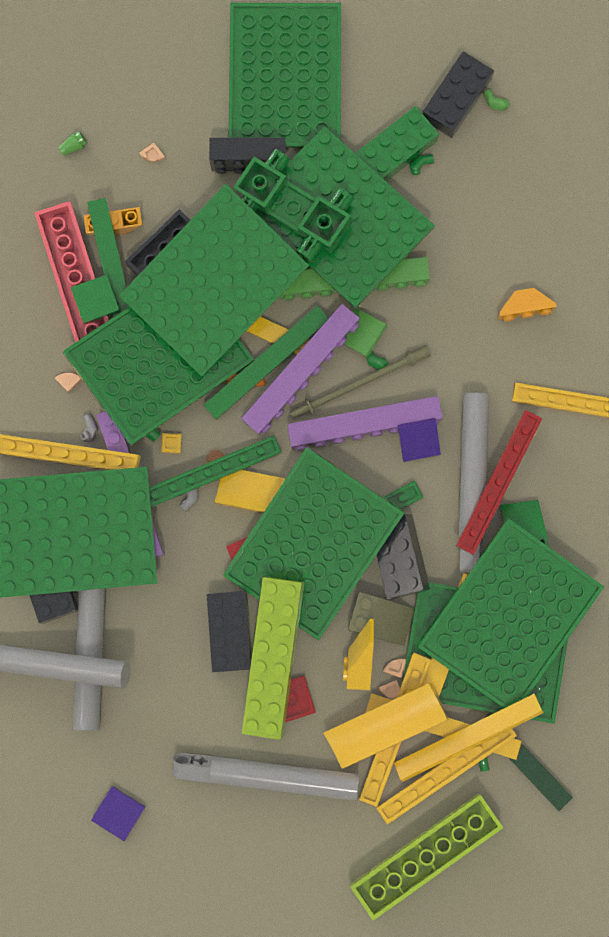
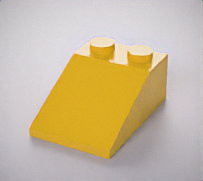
(358, 664)

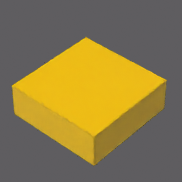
(171, 443)

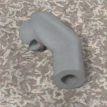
(90, 429)
(192, 498)

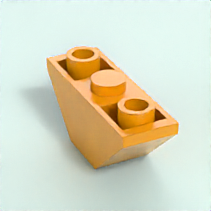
(122, 221)
(525, 304)

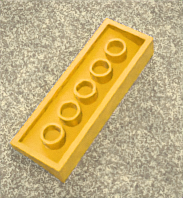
(248, 490)
(386, 725)

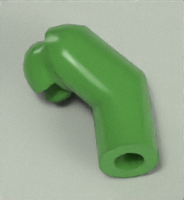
(494, 102)

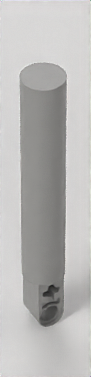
(473, 465)
(88, 643)
(64, 666)
(265, 776)

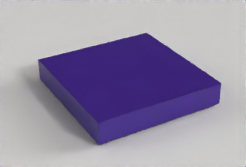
(419, 439)
(118, 813)

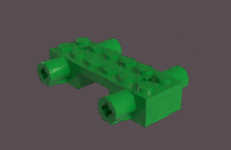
(294, 206)

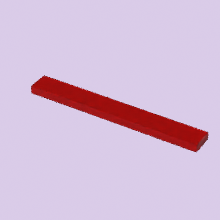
(498, 482)

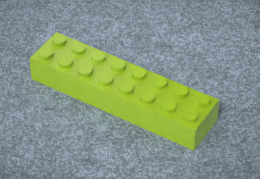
(273, 658)
(426, 856)

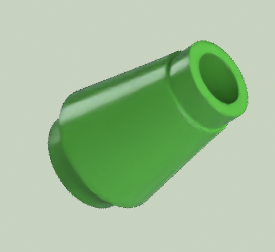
(73, 143)

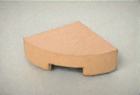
(152, 153)
(68, 380)
(395, 667)
(390, 690)

